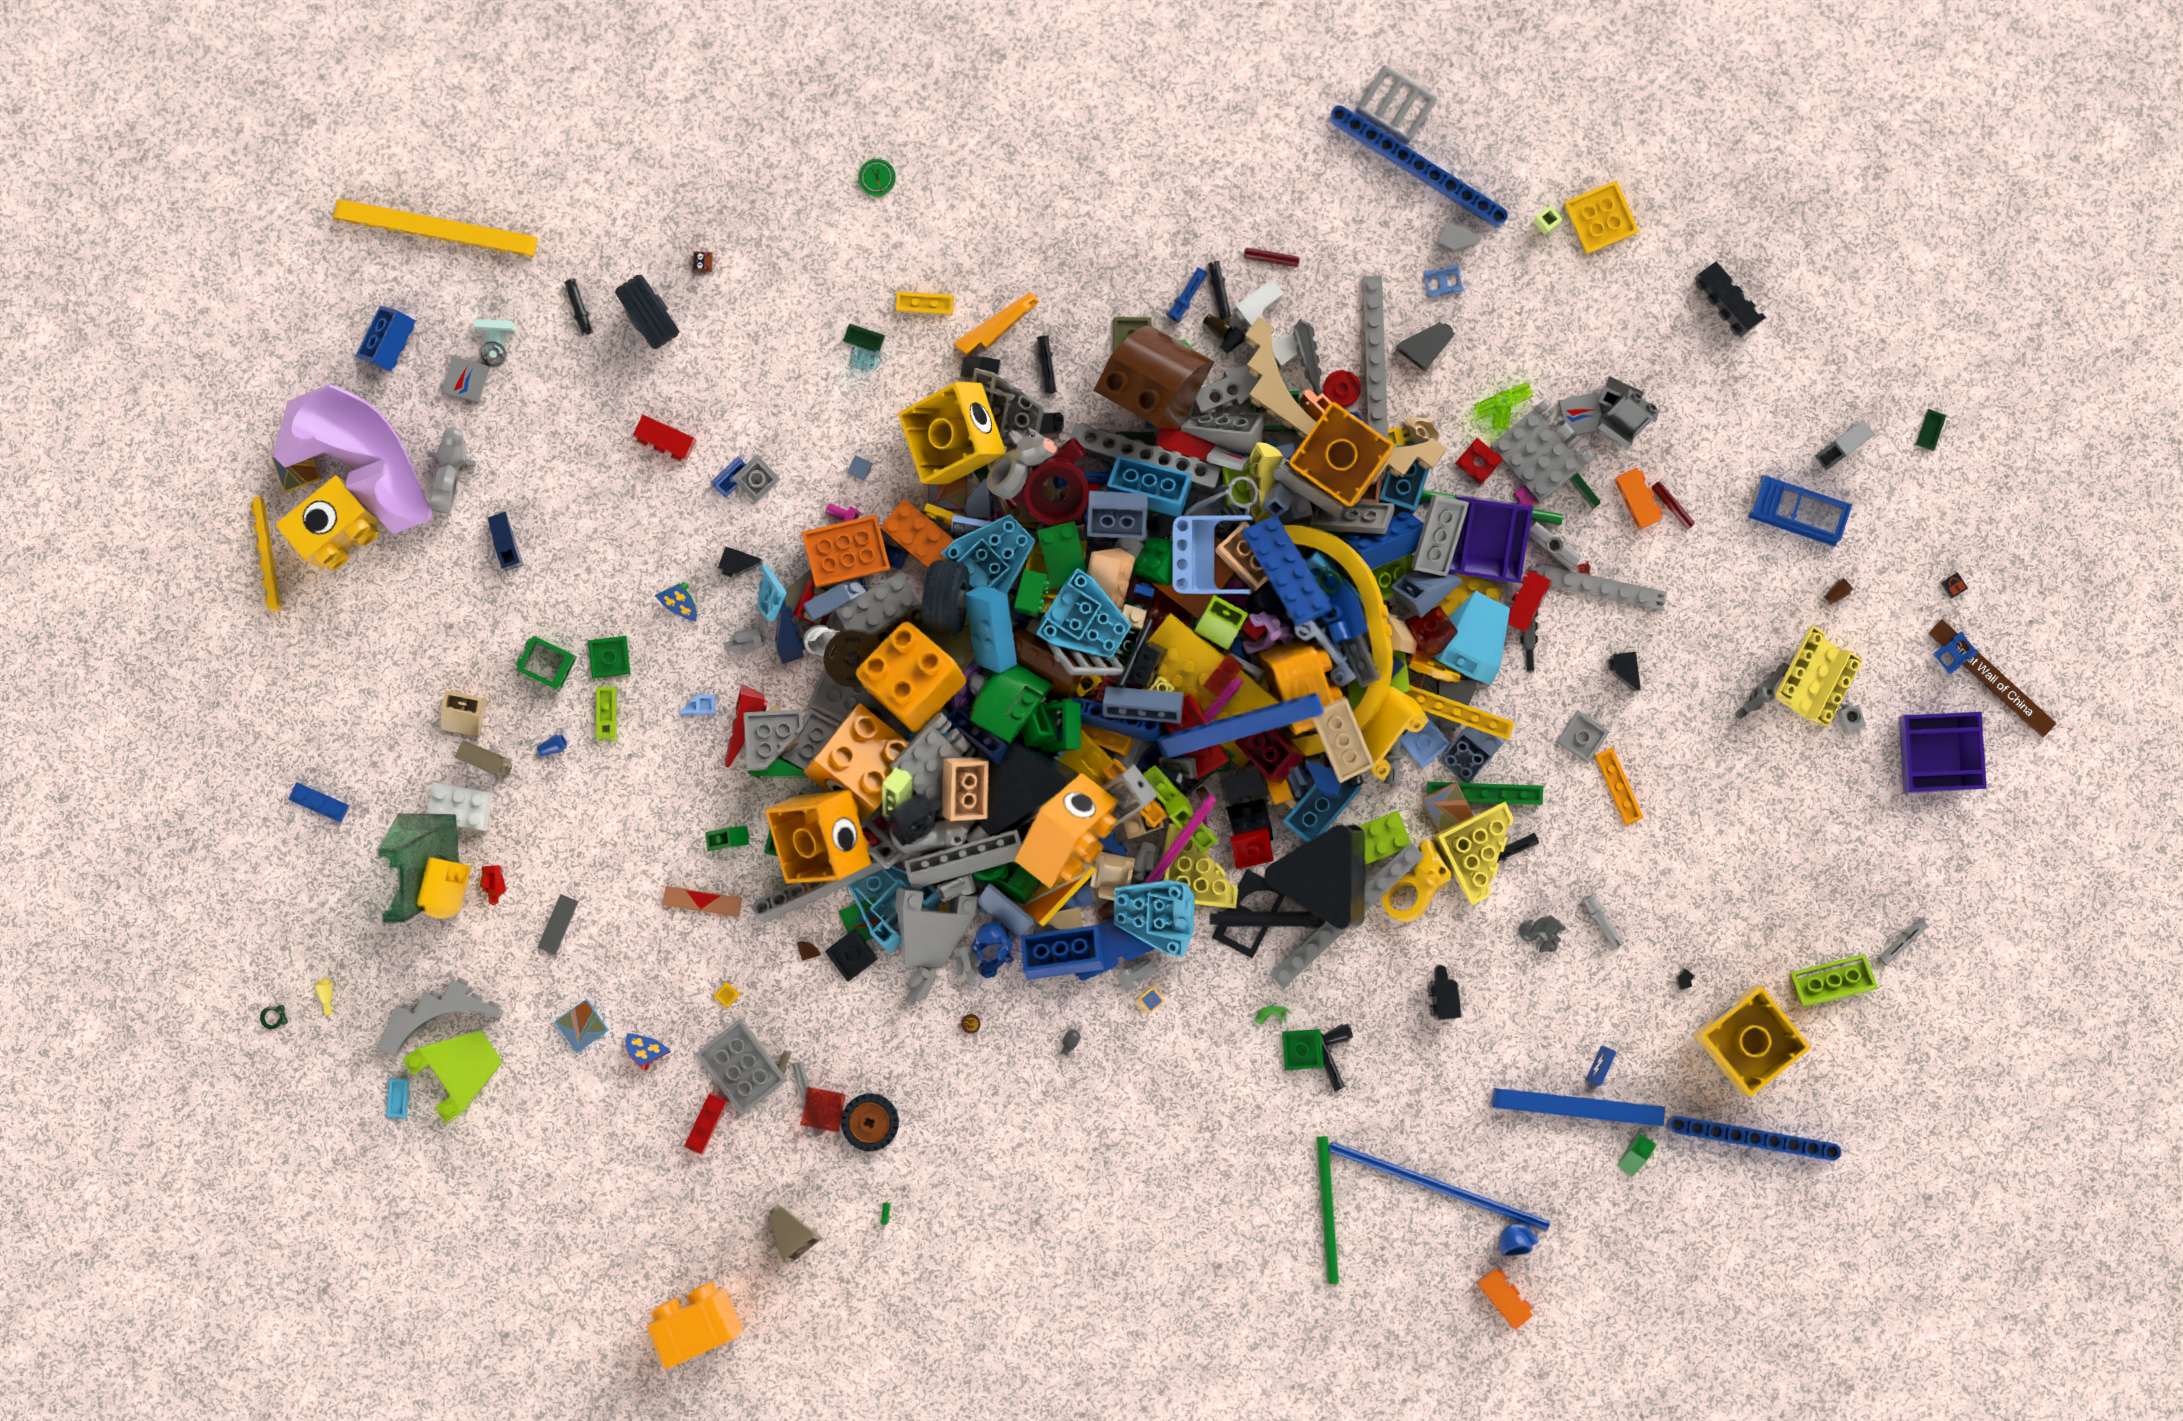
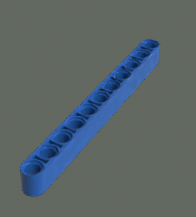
(1413, 158)

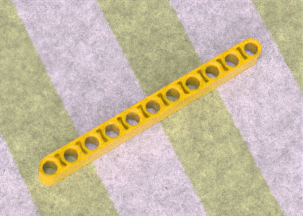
(435, 227)

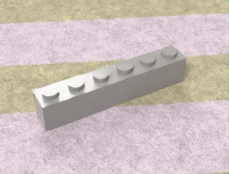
(963, 859)

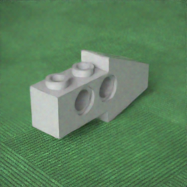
(1235, 377)

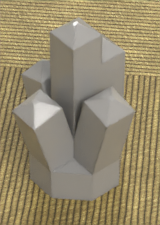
(745, 641)
(1145, 860)
(963, 957)
(919, 985)

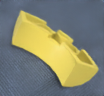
(1263, 463)

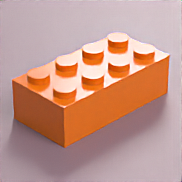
(916, 534)

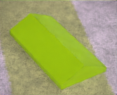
(1833, 983)

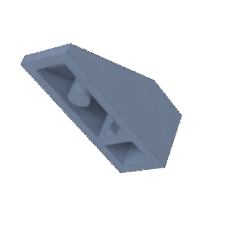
(833, 599)

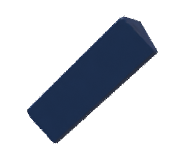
(978, 737)

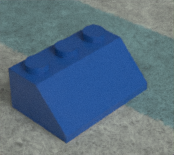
(385, 338)

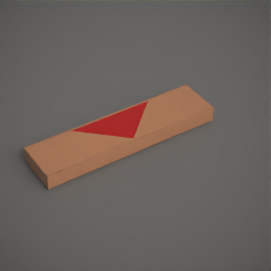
(702, 901)

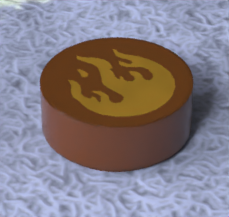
(970, 1023)

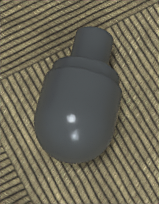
(1070, 1041)

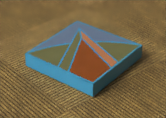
(581, 1026)

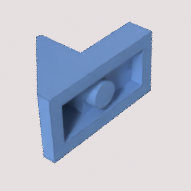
(1080, 898)

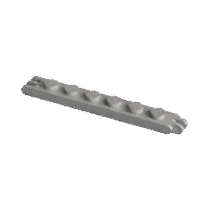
(1601, 587)

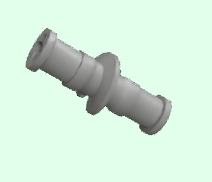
(1393, 757)

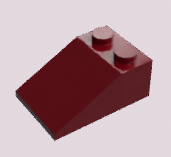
(1271, 753)

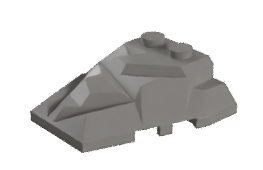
(1009, 405)

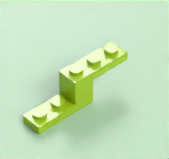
(1178, 807)

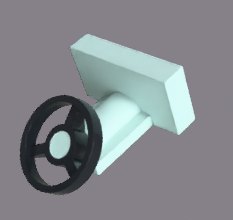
(495, 339)

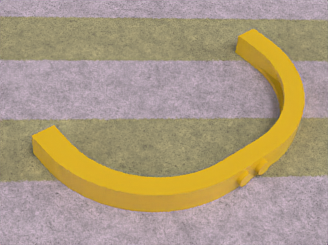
(1376, 621)

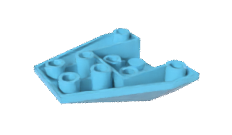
(993, 553)
(1084, 618)
(1479, 639)
(1157, 914)

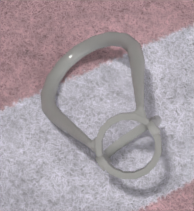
(1198, 506)

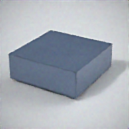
(860, 468)

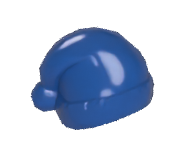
(1517, 1240)

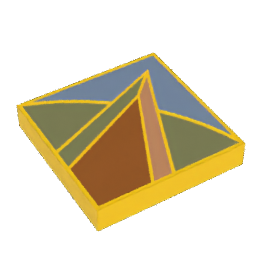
(297, 474)

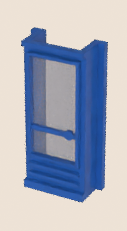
(1800, 511)

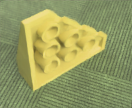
(1474, 848)
(1200, 873)

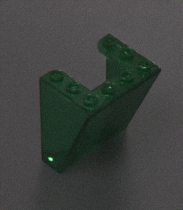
(408, 847)

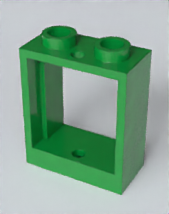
(563, 670)
(1071, 725)

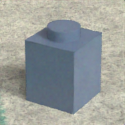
(1277, 500)

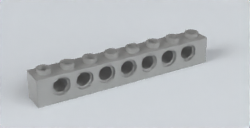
(1156, 453)

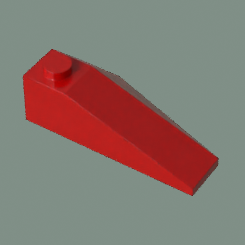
(748, 701)

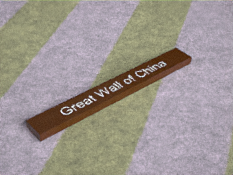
(1997, 682)

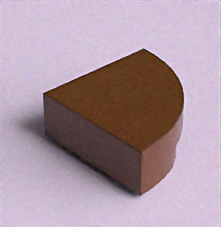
(807, 950)

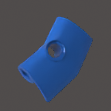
(1349, 617)

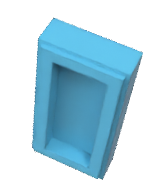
(397, 1098)

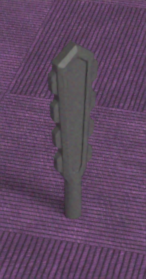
(1307, 347)

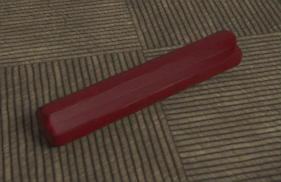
(1271, 257)
(1673, 505)

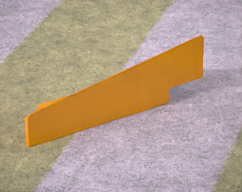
(996, 326)

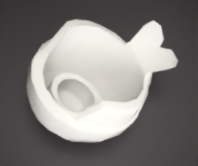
(813, 637)

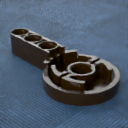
(839, 668)

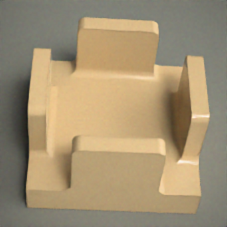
(1110, 873)

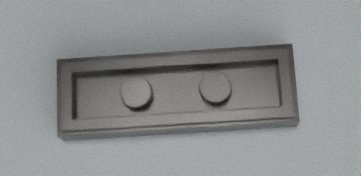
(558, 924)

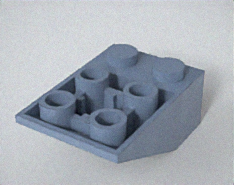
(1423, 590)
(1470, 752)

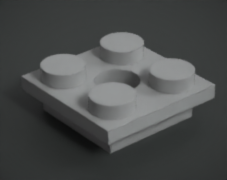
(743, 478)

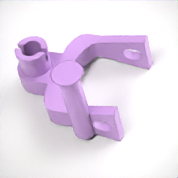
(1276, 631)

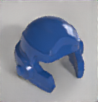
(992, 934)

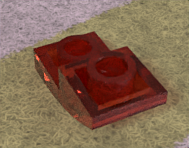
(1223, 675)

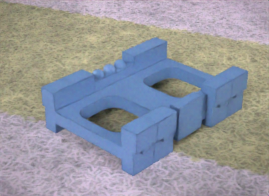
(1444, 287)

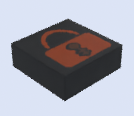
(1954, 585)

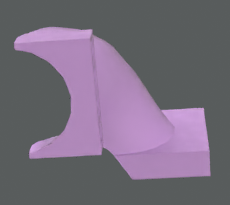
(360, 437)

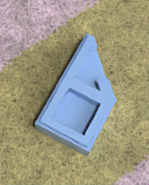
(700, 705)

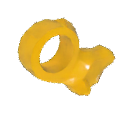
(1426, 878)

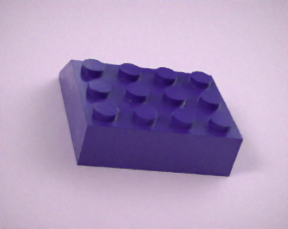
(1492, 539)
(1942, 752)

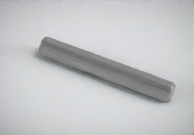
(803, 1083)

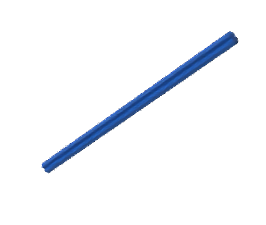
(1439, 1186)

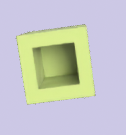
(1548, 220)

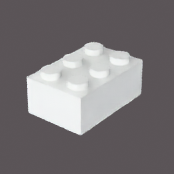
(469, 805)

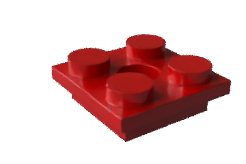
(1490, 458)

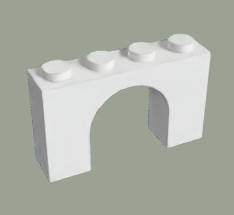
(1254, 307)

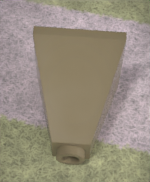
(791, 1234)

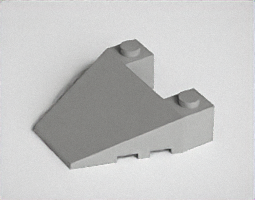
(931, 934)

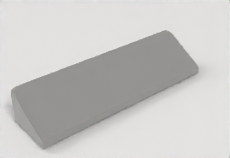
(1305, 487)

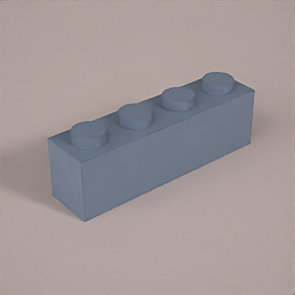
(1143, 704)

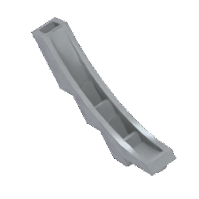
(405, 1021)

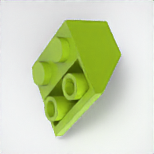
(1221, 622)

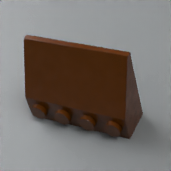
(1038, 658)

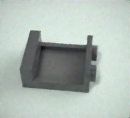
(1627, 418)

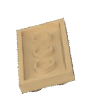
(1343, 740)

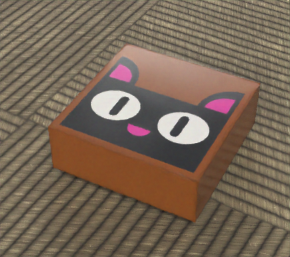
(702, 261)

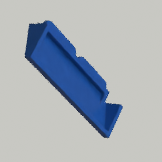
(1115, 945)

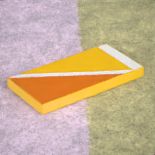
(1048, 901)

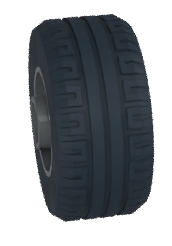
(647, 311)
(944, 597)

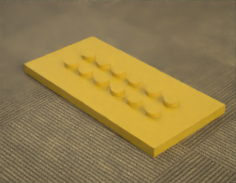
(1191, 663)

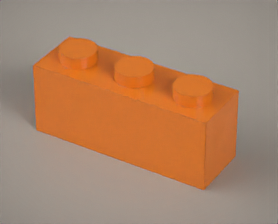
(1638, 498)
(1505, 1298)

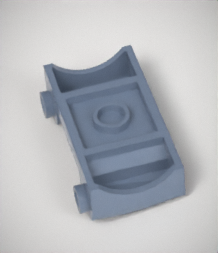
(1343, 671)

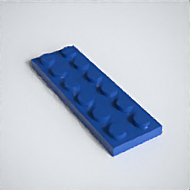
(1286, 570)

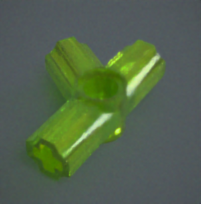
(1500, 412)

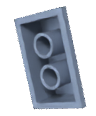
(1117, 514)
(1004, 912)

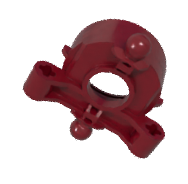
(1063, 466)

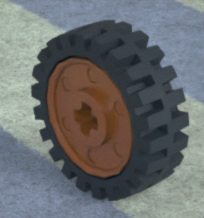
(875, 1108)

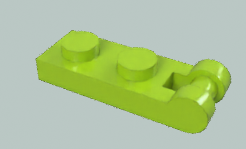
(606, 713)

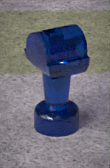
(989, 968)

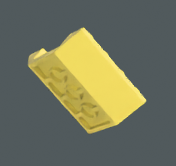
(1818, 678)

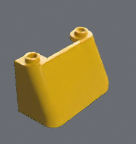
(1394, 716)

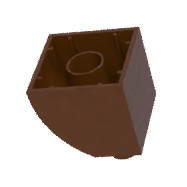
(1154, 377)

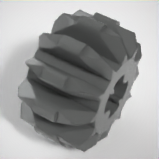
(1226, 528)

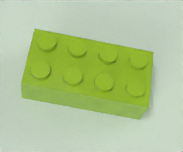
(1384, 836)

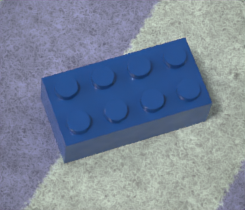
(1398, 541)
(1062, 952)

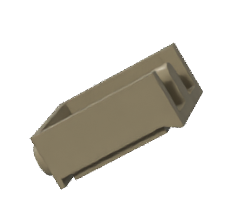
(483, 759)

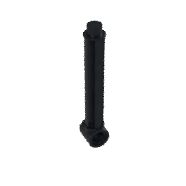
(1263, 919)

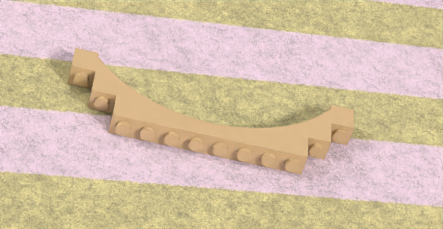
(1275, 398)

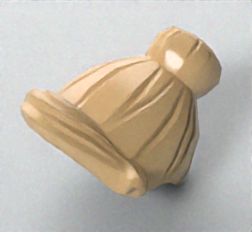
(1421, 430)

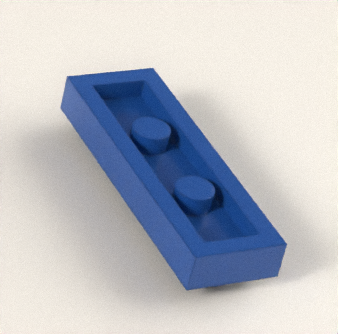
(319, 802)

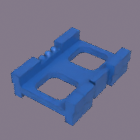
(1951, 648)

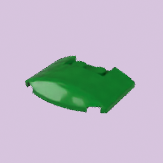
(1008, 701)

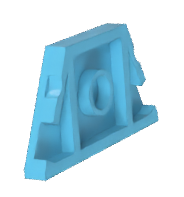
(770, 594)

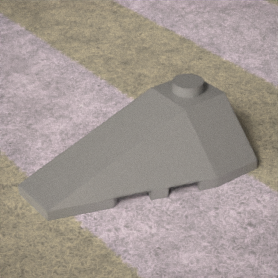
(1232, 432)

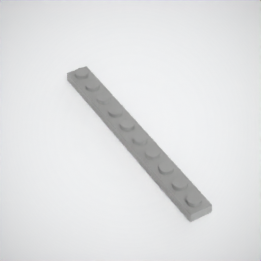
(1375, 354)
(1328, 934)

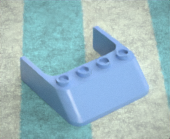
(1195, 554)

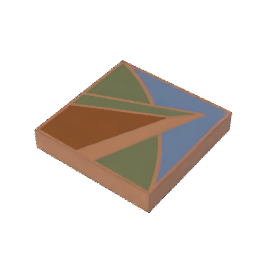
(1447, 807)

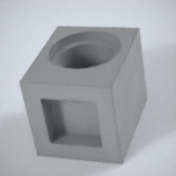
(1858, 722)

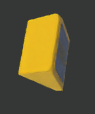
(1151, 999)

